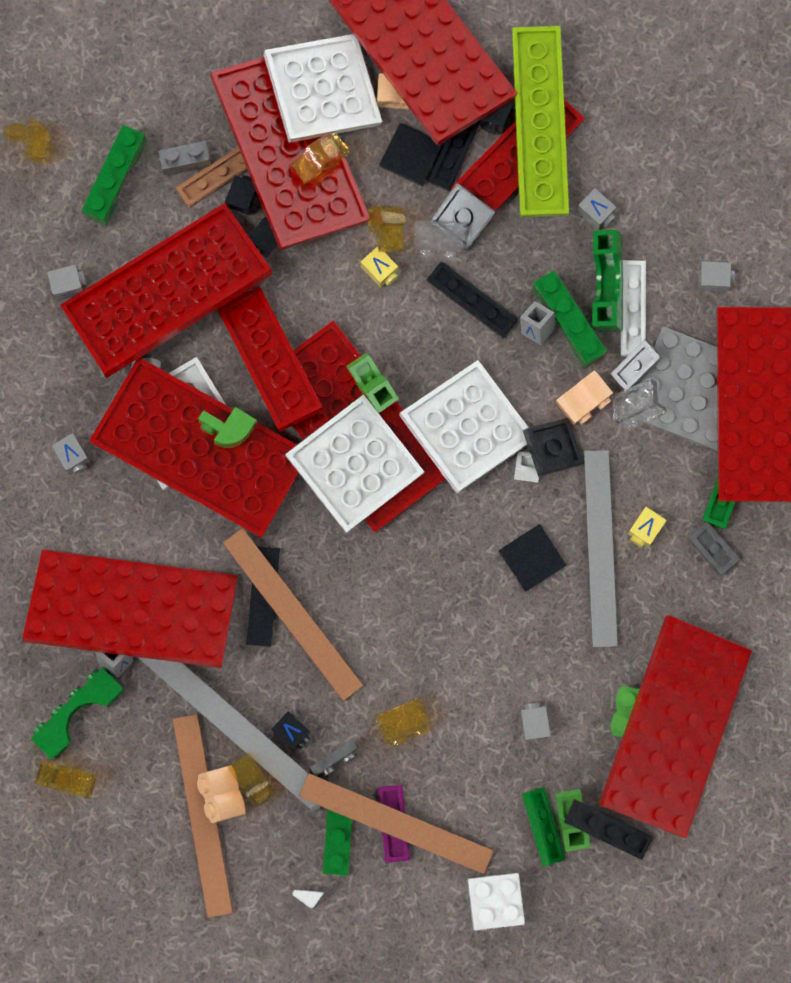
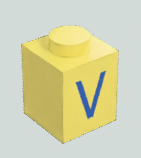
(380, 267)
(646, 527)

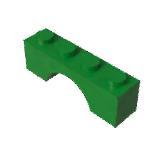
(107, 187)
(609, 268)
(574, 325)
(54, 736)

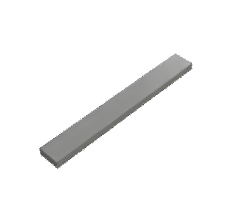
(600, 549)

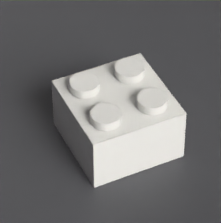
(495, 901)

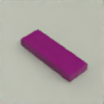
(394, 848)

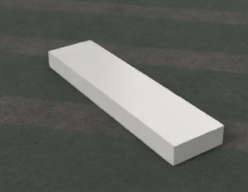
(633, 306)

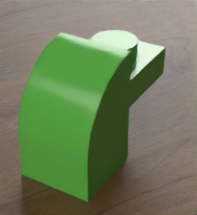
(372, 383)
(232, 432)
(572, 838)

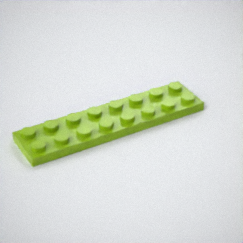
(540, 121)

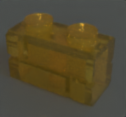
(403, 721)

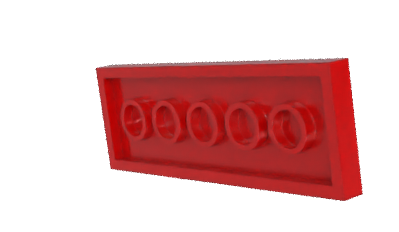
(496, 172)
(270, 359)

